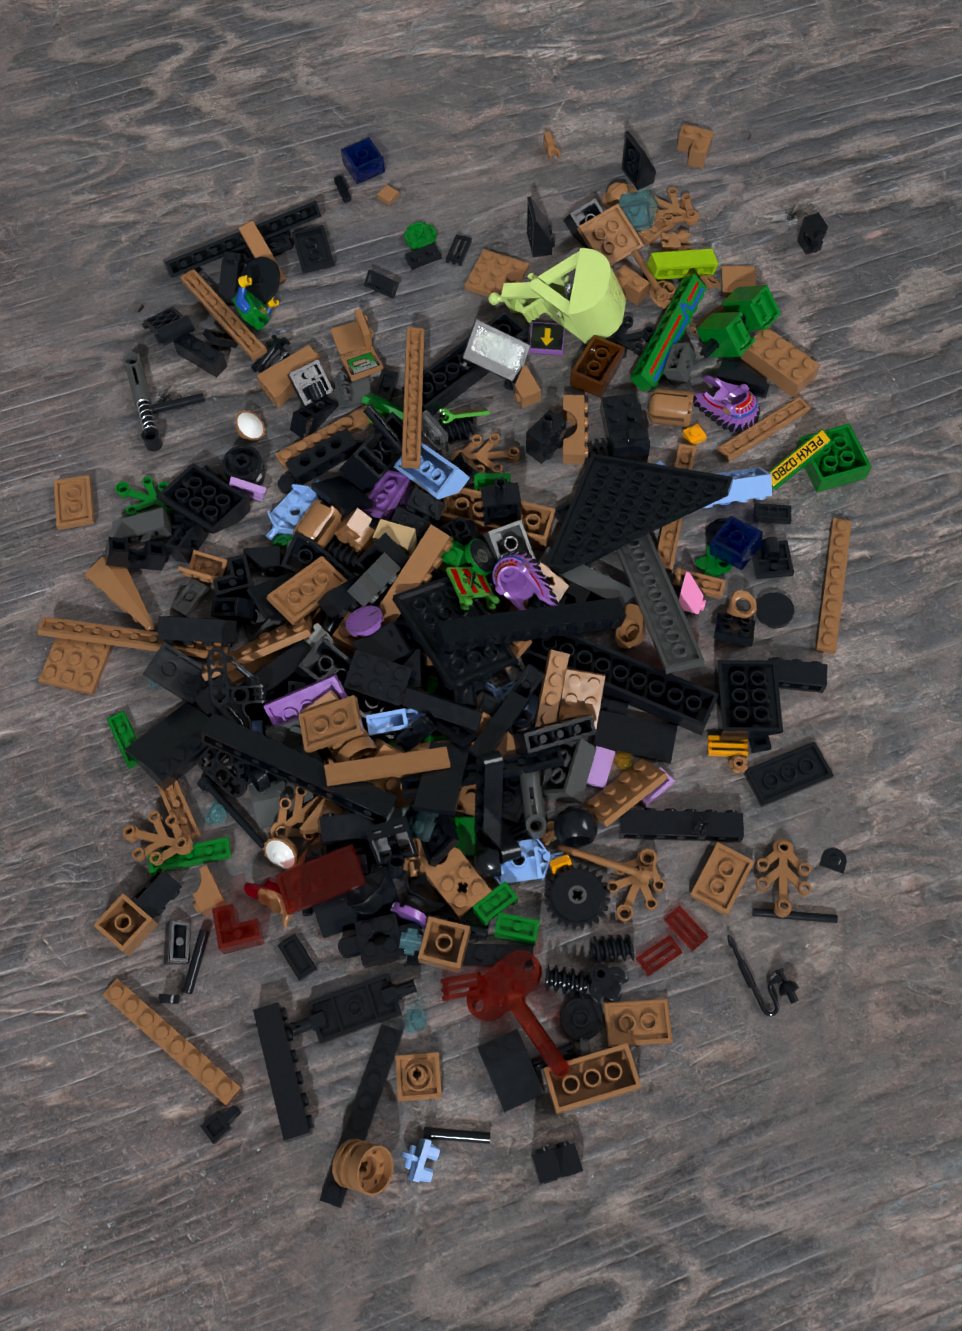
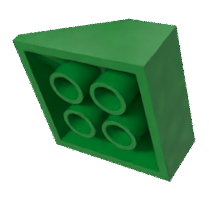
(840, 463)

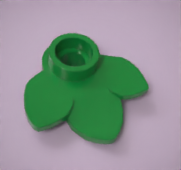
(711, 565)

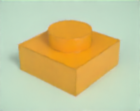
(694, 435)
(558, 863)

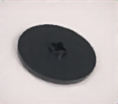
(268, 274)

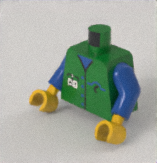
(250, 307)

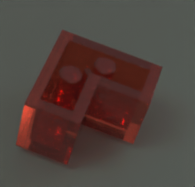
(235, 935)

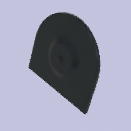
(834, 860)

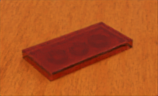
(320, 879)

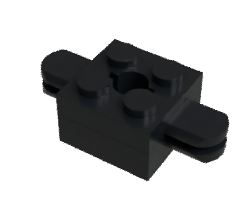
(376, 940)

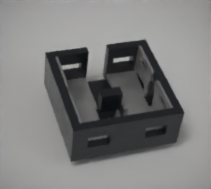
(391, 834)

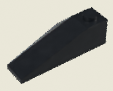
(302, 554)

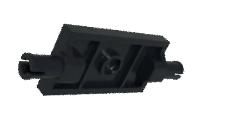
(354, 1008)

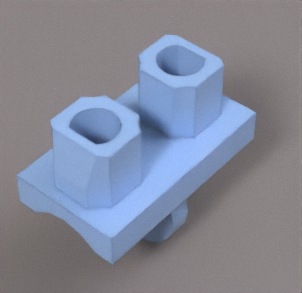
(417, 1170)

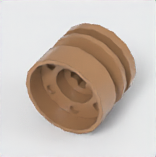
(354, 748)
(363, 1167)

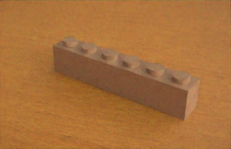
(417, 570)

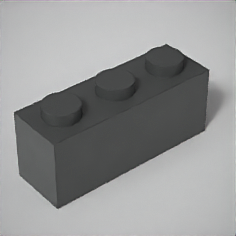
(143, 526)

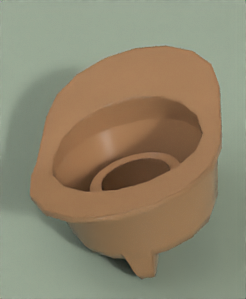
(614, 193)
(632, 630)

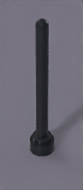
(208, 785)

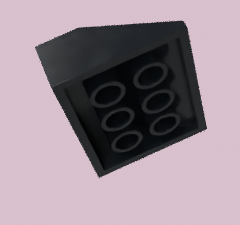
(205, 499)
(747, 699)
(171, 745)

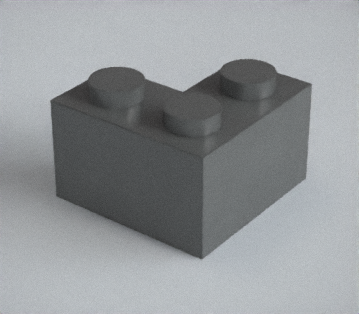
(374, 580)

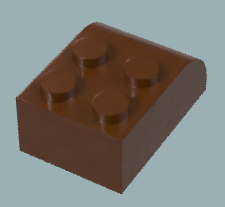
(597, 366)

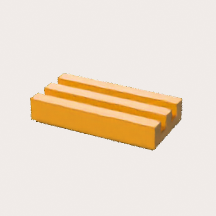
(714, 738)

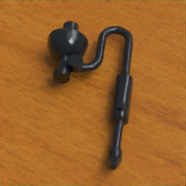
(786, 988)

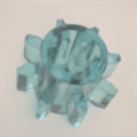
(410, 941)

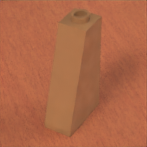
(275, 379)

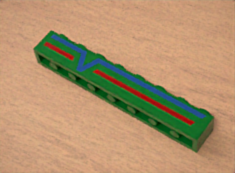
(668, 332)

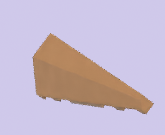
(120, 590)

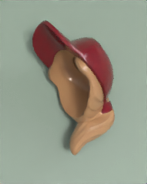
(270, 895)

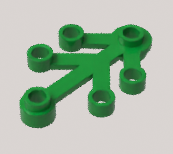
(149, 500)

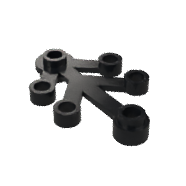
(622, 339)

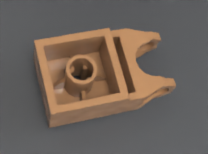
(450, 876)

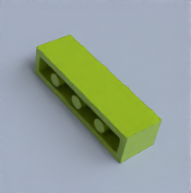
(682, 263)

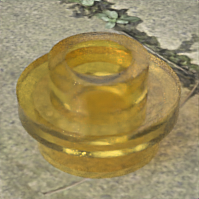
(623, 760)

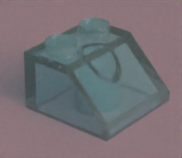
(639, 208)

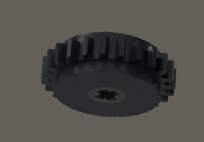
(573, 911)

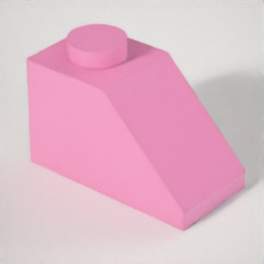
(691, 596)

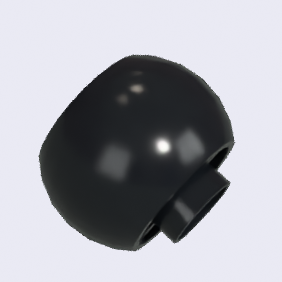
(575, 827)

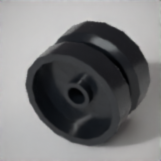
(245, 464)

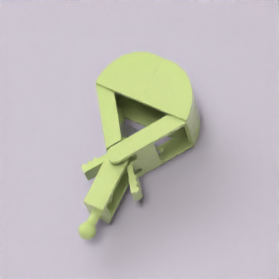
(586, 309)

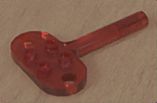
(506, 990)

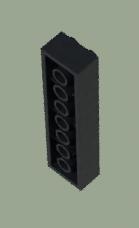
(446, 380)

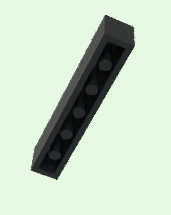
(679, 825)
(283, 1073)

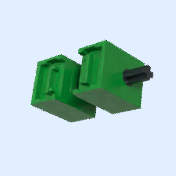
(728, 332)

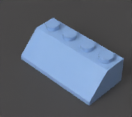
(435, 474)
(747, 485)

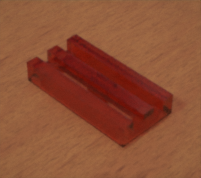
(680, 934)
(644, 966)
(446, 988)

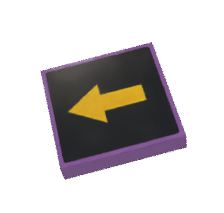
(547, 338)

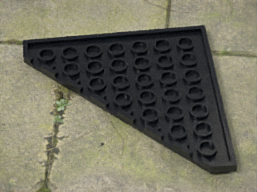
(625, 501)

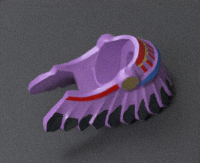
(731, 406)
(519, 577)

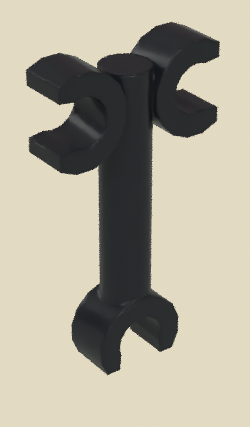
(276, 344)

